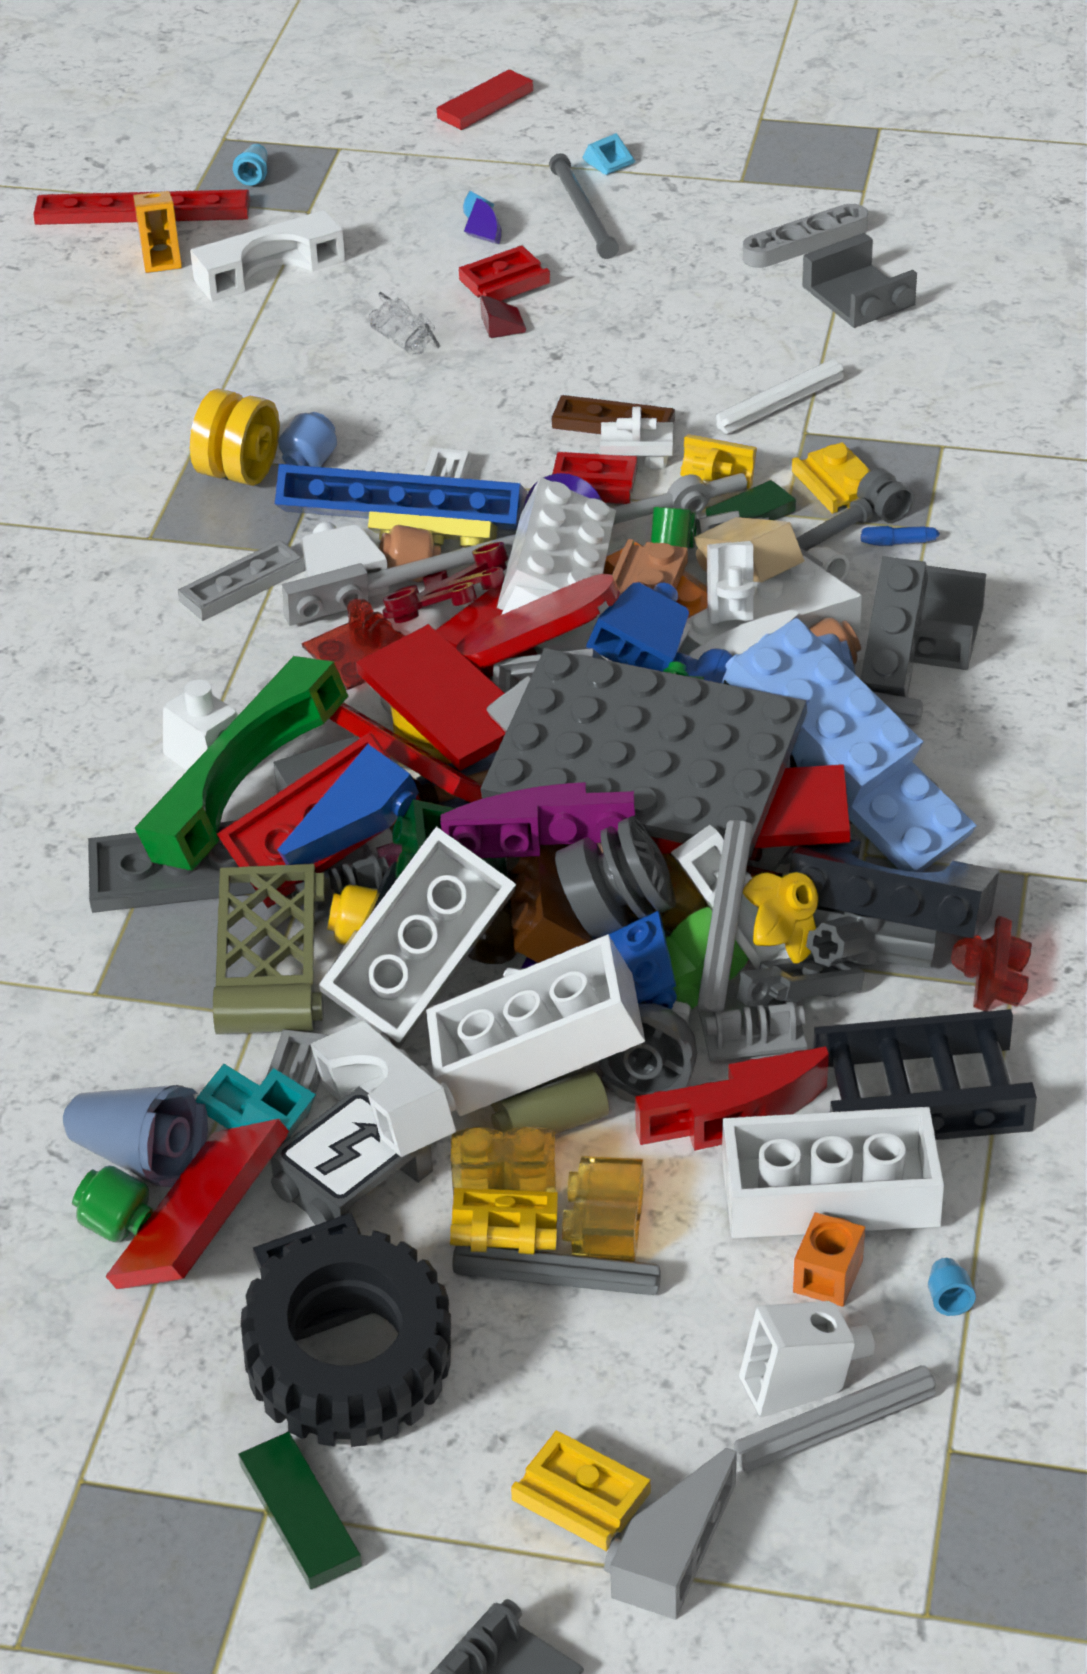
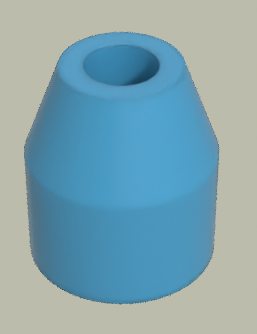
(950, 1287)

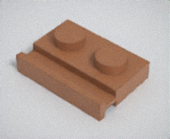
(650, 565)

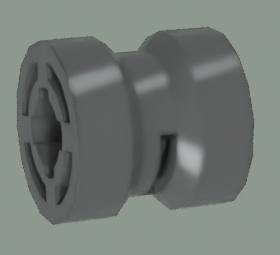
(885, 495)

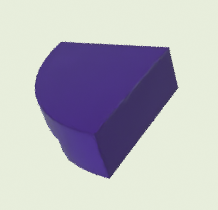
(483, 223)

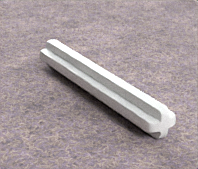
(779, 396)

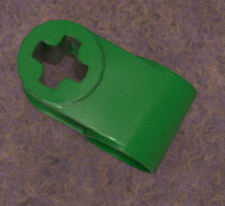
(674, 526)

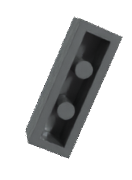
(895, 626)

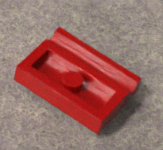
(504, 274)
(608, 474)

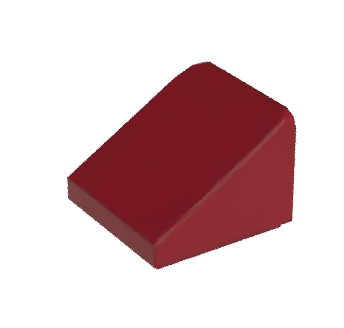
(500, 318)

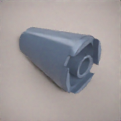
(140, 1129)

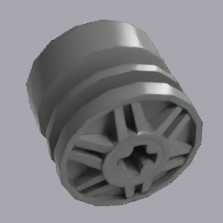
(623, 875)

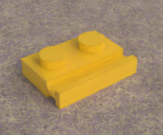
(831, 475)
(581, 1490)

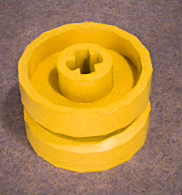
(234, 436)

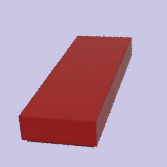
(484, 99)

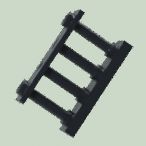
(953, 1110)

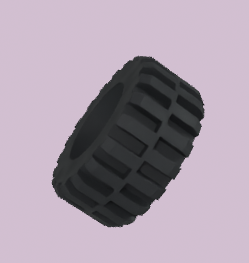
(356, 1398)

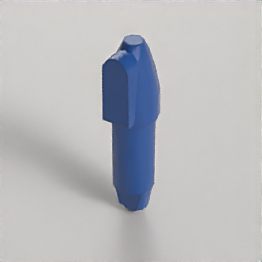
(888, 536)

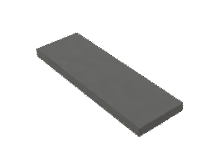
(126, 878)

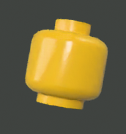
(349, 911)

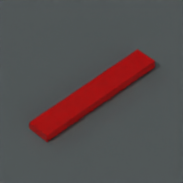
(120, 207)
(409, 754)

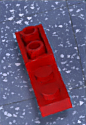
(753, 1089)

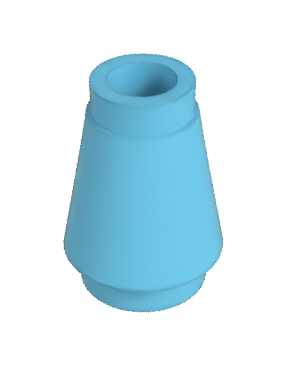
(251, 165)

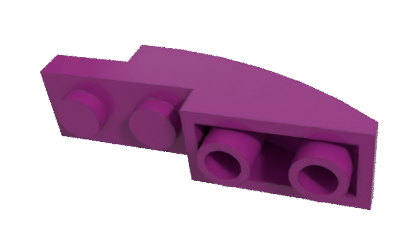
(535, 816)

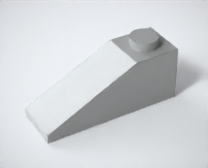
(670, 1538)

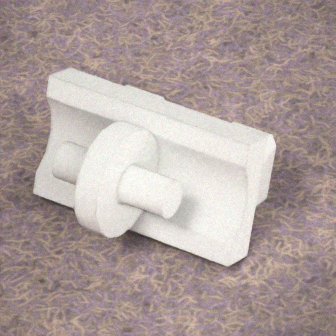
(638, 438)
(730, 581)

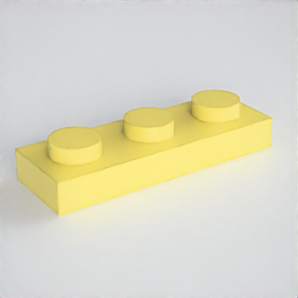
(467, 531)

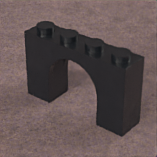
(942, 901)

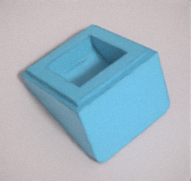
(608, 155)

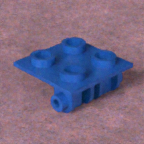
(648, 958)

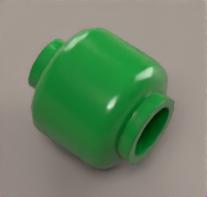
(112, 1203)

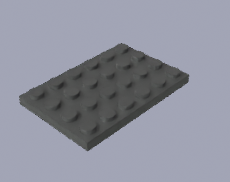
(678, 741)

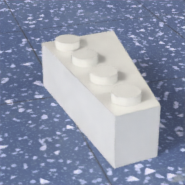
(800, 588)

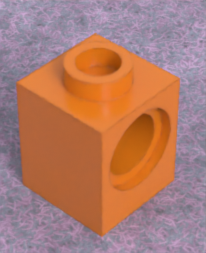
(828, 1259)

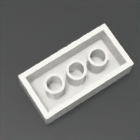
(557, 540)
(417, 937)
(534, 1025)
(845, 1165)

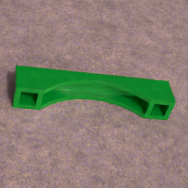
(188, 817)

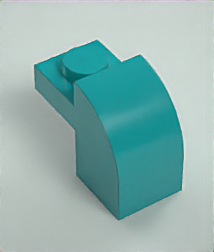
(239, 1101)

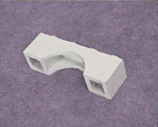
(305, 242)
(404, 1097)

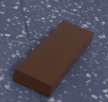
(586, 414)

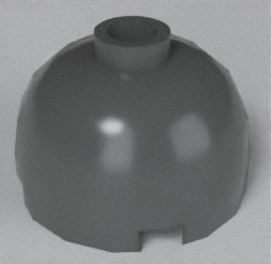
(658, 1063)

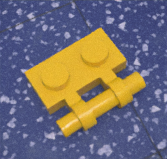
(504, 1219)

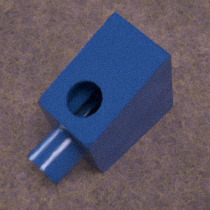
(641, 627)

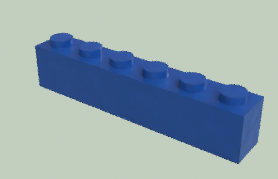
(359, 491)

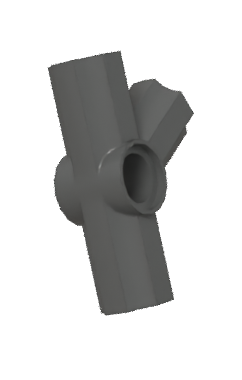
(866, 940)

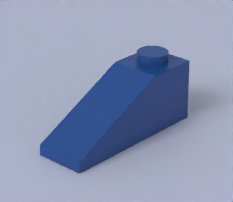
(354, 808)

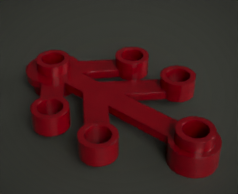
(487, 570)

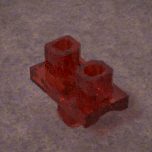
(990, 964)

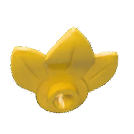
(780, 913)

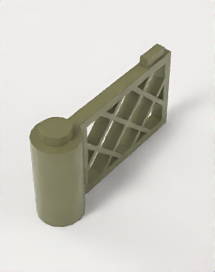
(273, 1000)
(555, 1104)

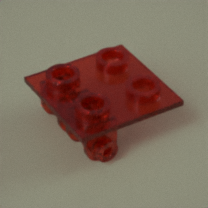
(354, 640)

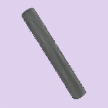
(559, 1270)

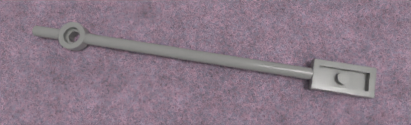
(333, 590)

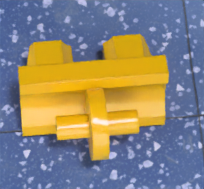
(717, 459)

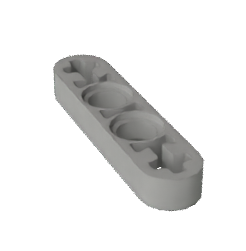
(804, 235)

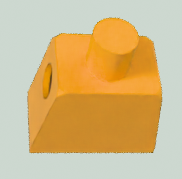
(157, 226)

